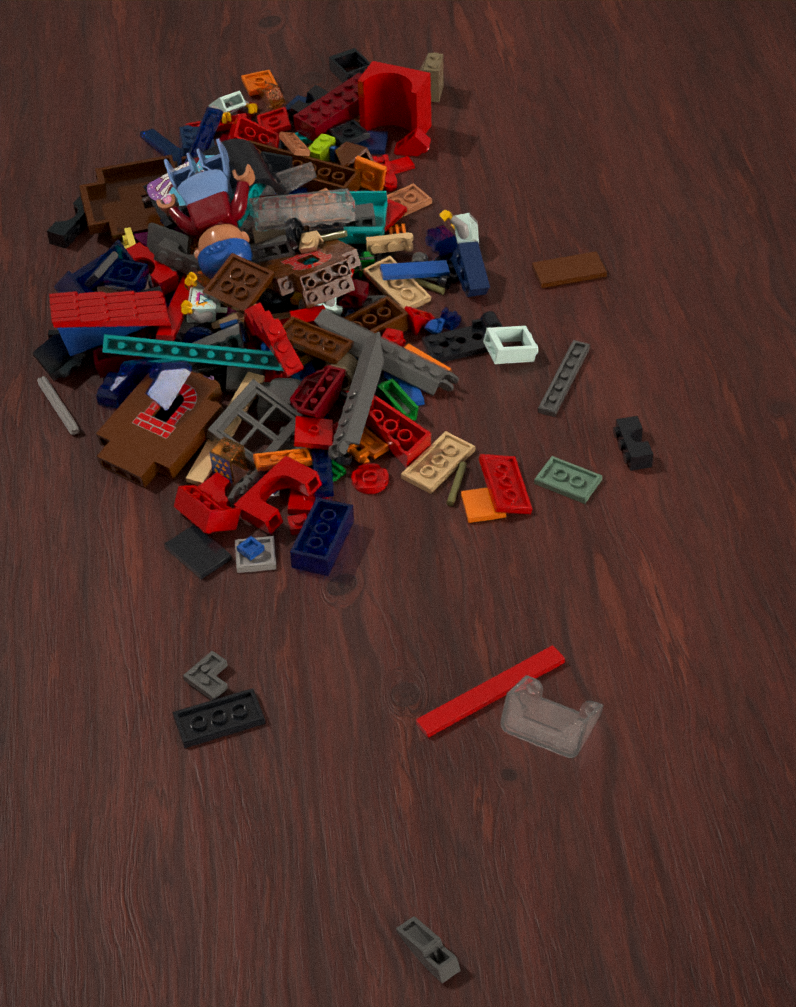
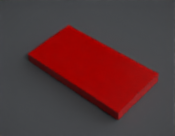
(505, 484)

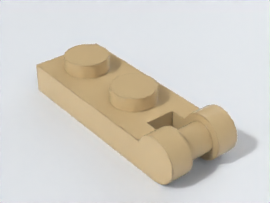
(390, 243)

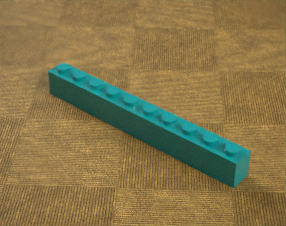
(190, 352)

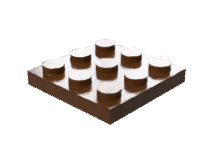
(238, 283)

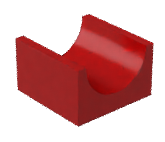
(394, 97)

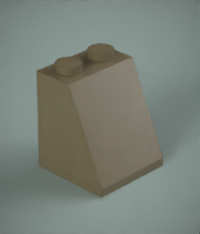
(434, 64)

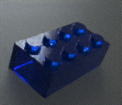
(322, 536)

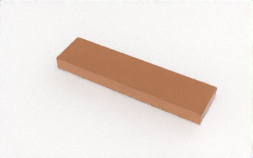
(294, 144)

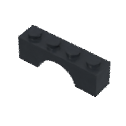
(65, 232)

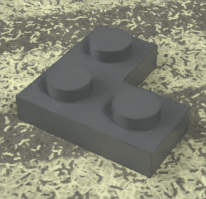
(204, 676)

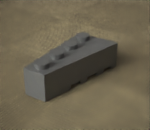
(227, 337)

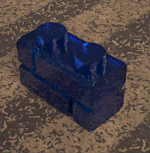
(441, 240)

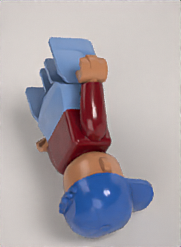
(211, 208)

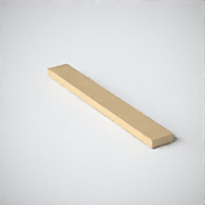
(202, 467)

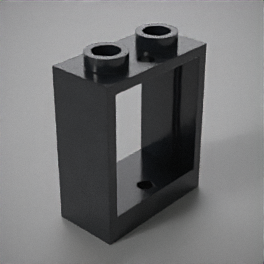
(352, 57)

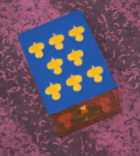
(222, 462)

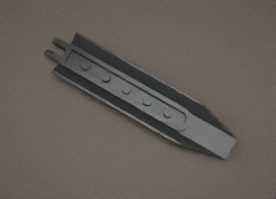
(397, 359)
(359, 397)

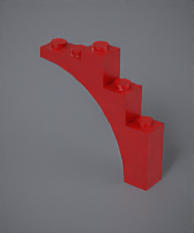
(273, 334)

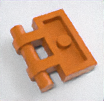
(370, 445)

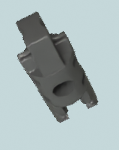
(244, 485)

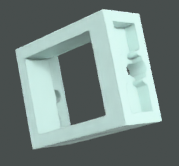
(514, 354)

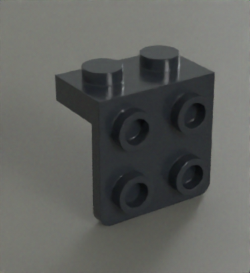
(55, 358)

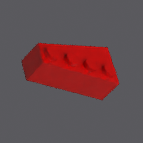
(401, 434)

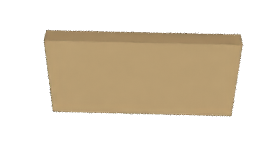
(402, 291)
(438, 462)

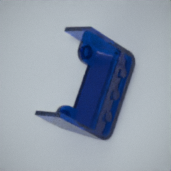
(75, 281)
(167, 378)

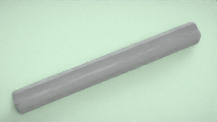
(58, 405)

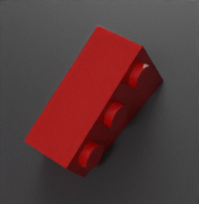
(205, 511)

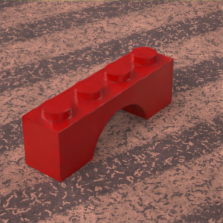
(161, 275)

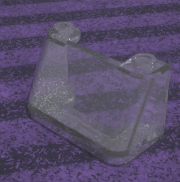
(547, 722)

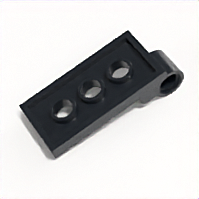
(451, 339)

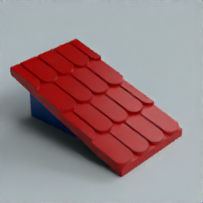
(88, 316)

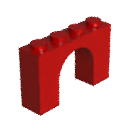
(285, 474)

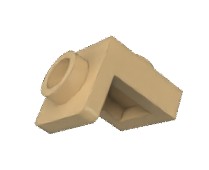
(310, 241)

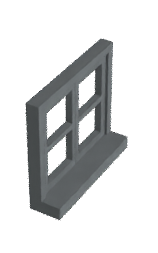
(236, 409)

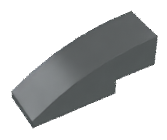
(429, 949)

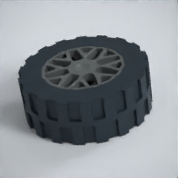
(274, 302)

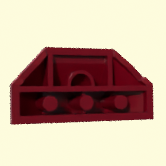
(318, 392)

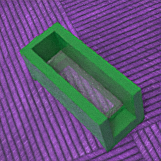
(397, 398)

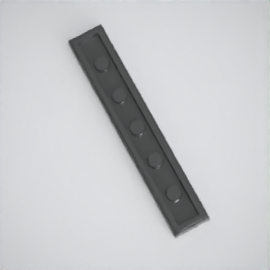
(563, 378)

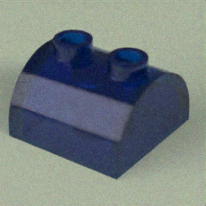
(127, 276)

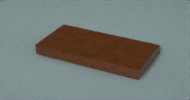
(569, 269)
(317, 340)

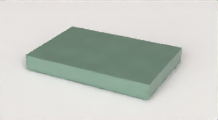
(568, 479)

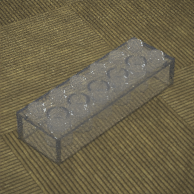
(309, 208)

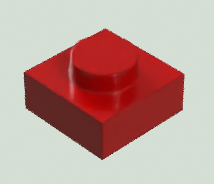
(296, 522)

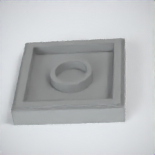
(264, 561)

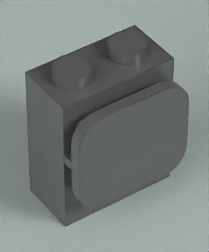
(284, 390)

